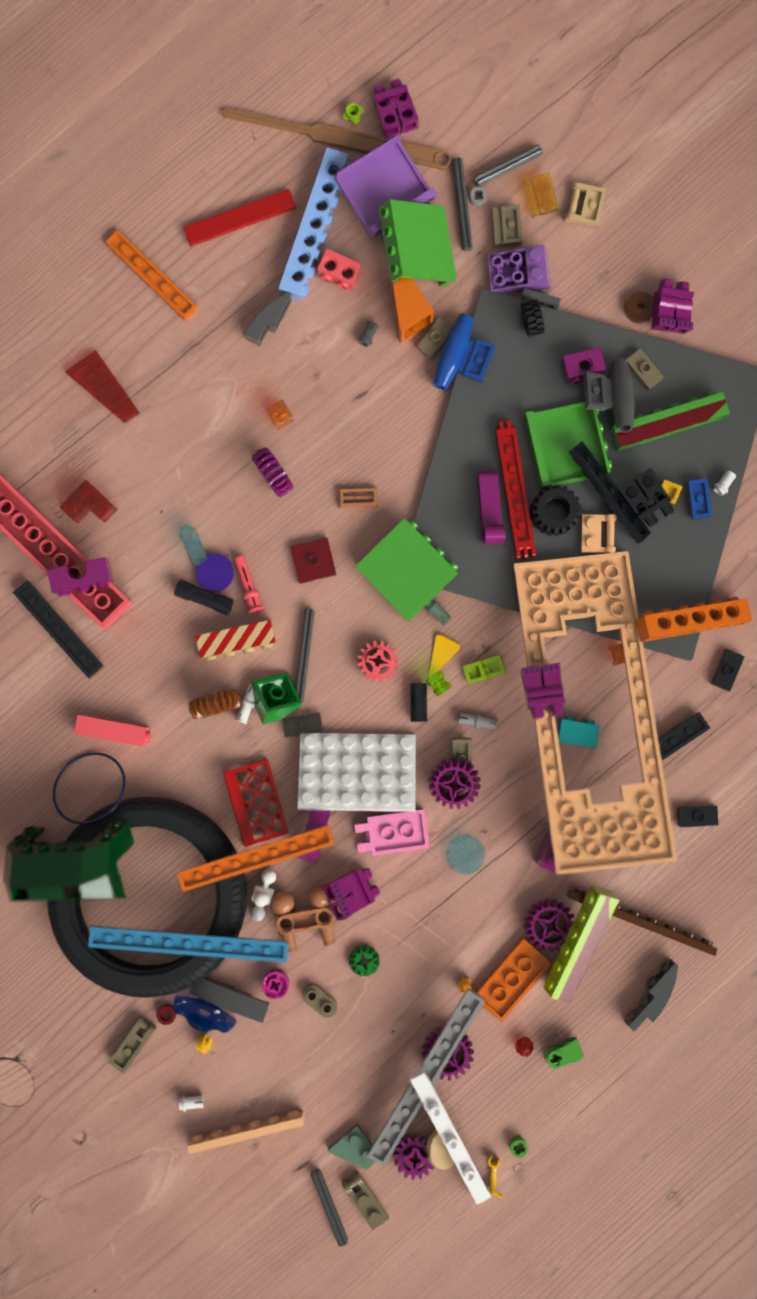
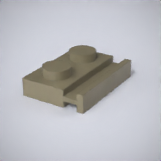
(507, 225)

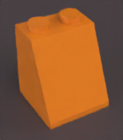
(411, 308)

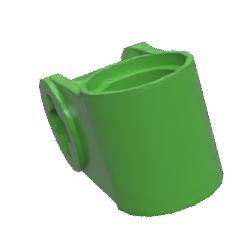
(566, 1051)

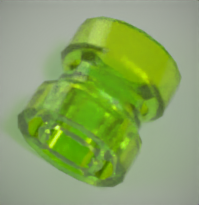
(439, 684)

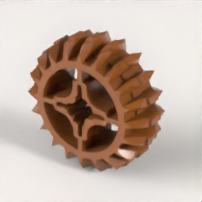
(214, 704)

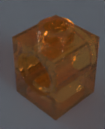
(280, 414)

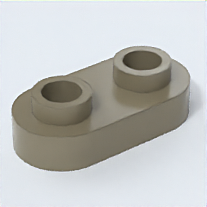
(321, 999)

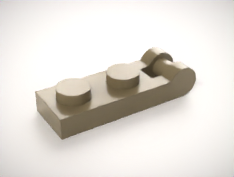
(132, 1045)
(365, 1201)

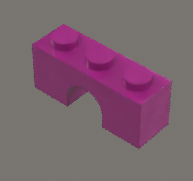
(97, 574)

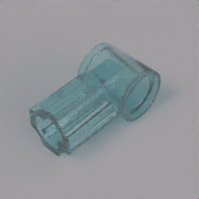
(193, 545)

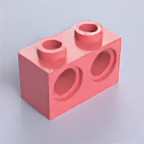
(342, 265)

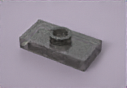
(302, 725)

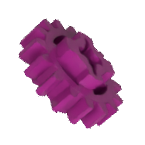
(407, 1154)

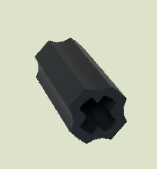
(418, 702)

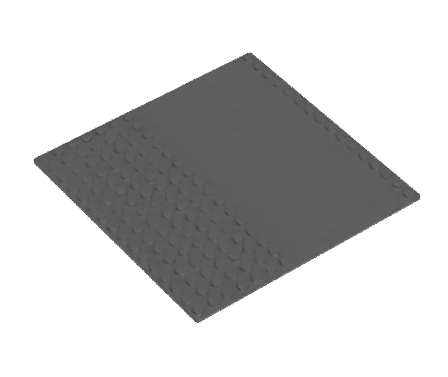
(525, 375)

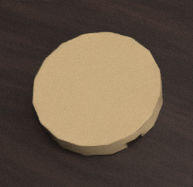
(438, 1153)

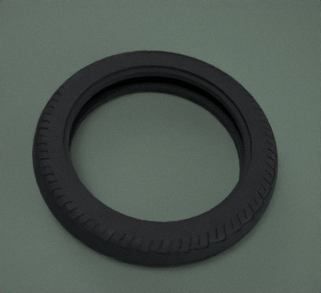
(166, 978)

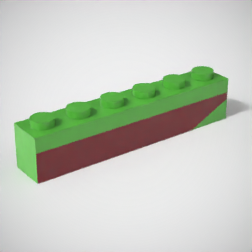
(672, 420)

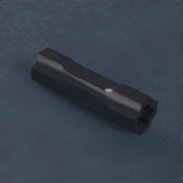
(192, 593)

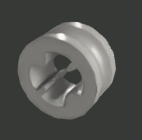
(477, 203)

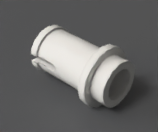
(722, 486)
(190, 1102)

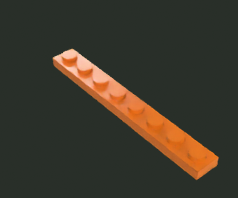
(255, 858)

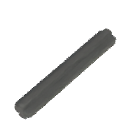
(508, 165)
(329, 1207)

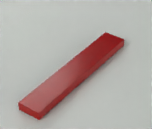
(240, 217)

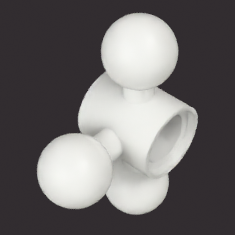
(262, 895)

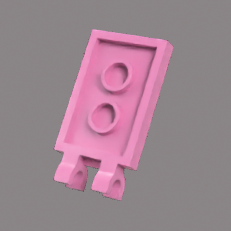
(394, 832)

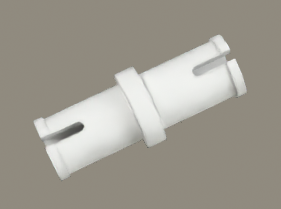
(246, 706)

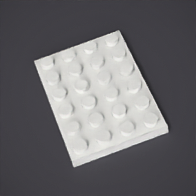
(357, 772)

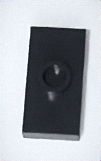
(727, 670)
(697, 816)

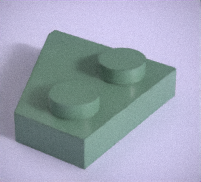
(353, 1147)

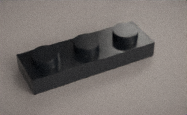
(682, 735)

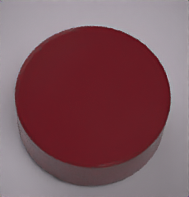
(166, 1014)

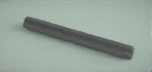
(462, 204)
(304, 652)

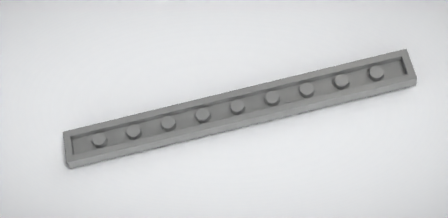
(433, 1066)

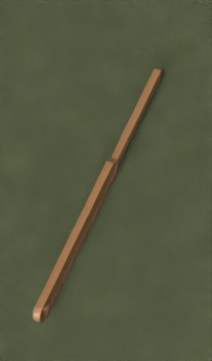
(342, 138)

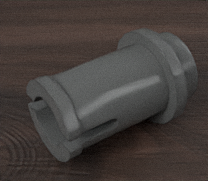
(367, 335)

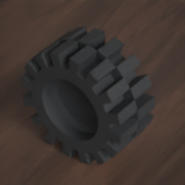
(532, 317)

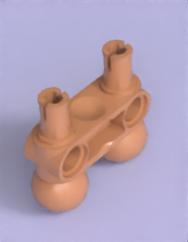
(304, 917)

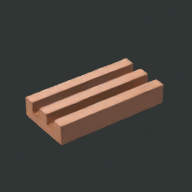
(358, 490)

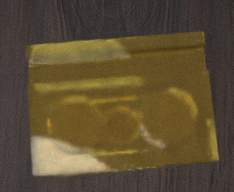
(540, 194)

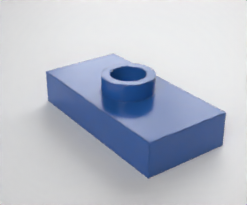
(699, 499)

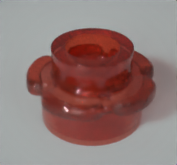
(524, 1046)

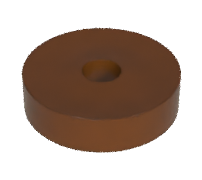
(633, 313)

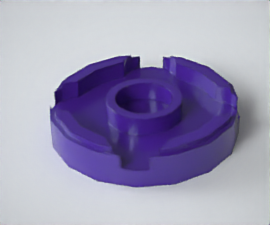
(215, 573)

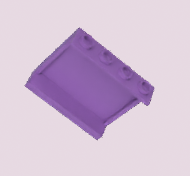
(380, 176)

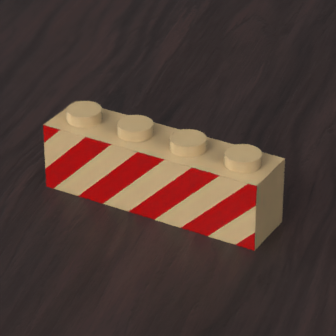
(236, 639)

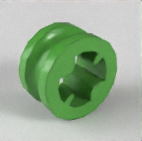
(522, 1152)

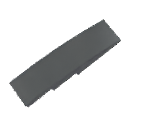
(231, 999)

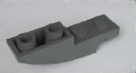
(660, 992)

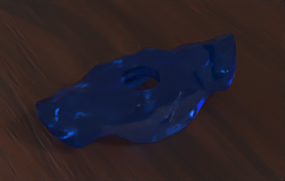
(190, 1009)

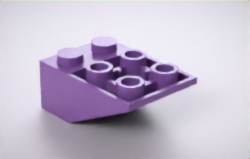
(519, 270)

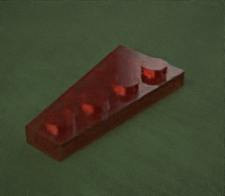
(99, 381)

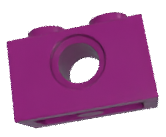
(592, 358)

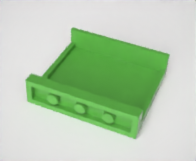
(417, 241)
(558, 431)
(407, 569)

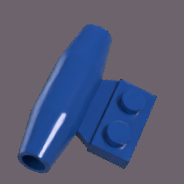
(461, 354)

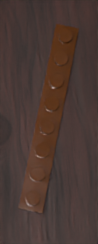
(652, 924)

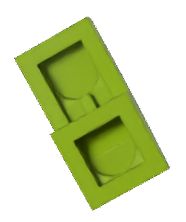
(484, 669)

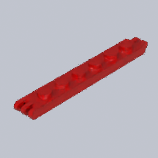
(515, 489)

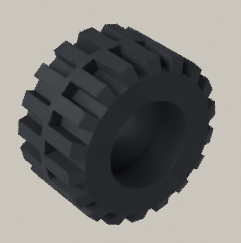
(563, 496)

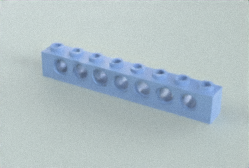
(331, 162)

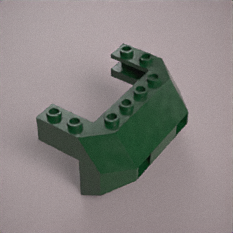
(65, 869)

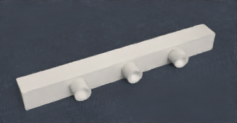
(449, 1134)

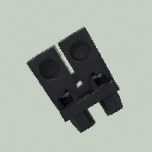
(648, 503)

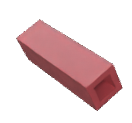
(112, 730)

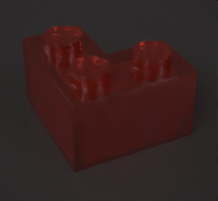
(87, 499)

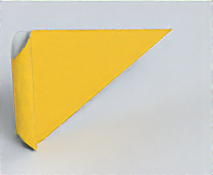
(443, 651)

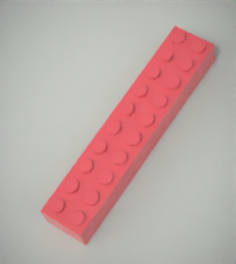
(52, 549)

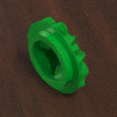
(369, 953)

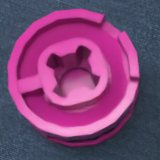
(275, 984)

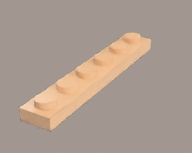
(238, 1133)

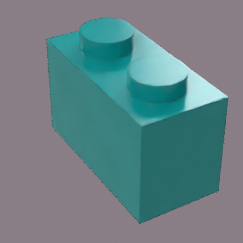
(578, 733)

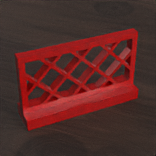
(239, 806)

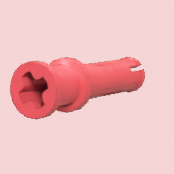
(252, 595)

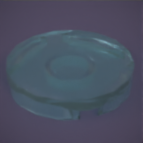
(465, 855)

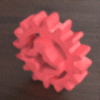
(380, 650)

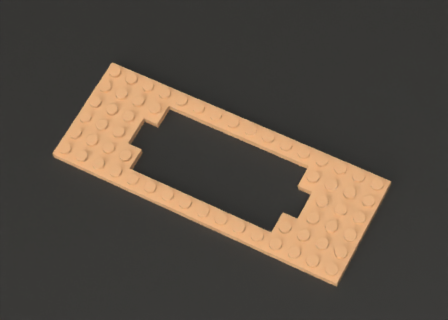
(606, 833)

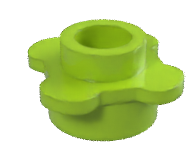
(353, 107)

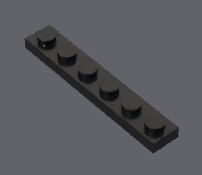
(609, 492)
(58, 629)

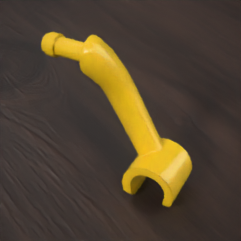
(493, 1165)

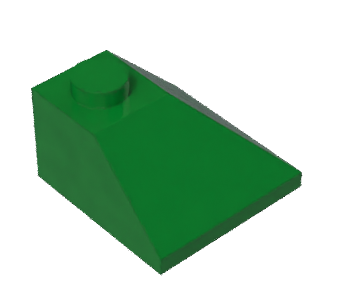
(275, 697)

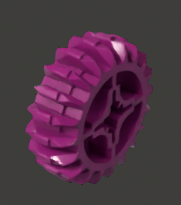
(272, 471)
(462, 784)
(534, 916)
(457, 1066)

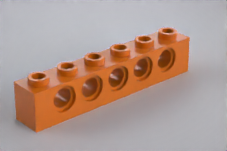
(650, 630)

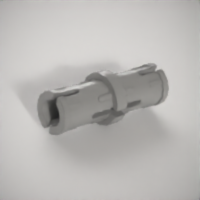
(478, 721)

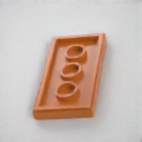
(513, 978)

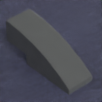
(268, 319)

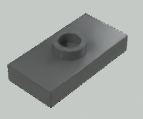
(542, 296)

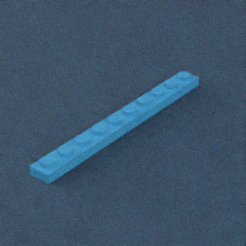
(188, 944)

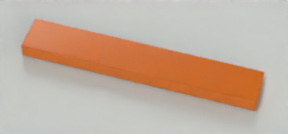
(151, 274)

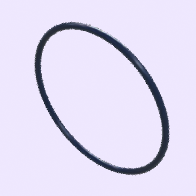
(111, 810)

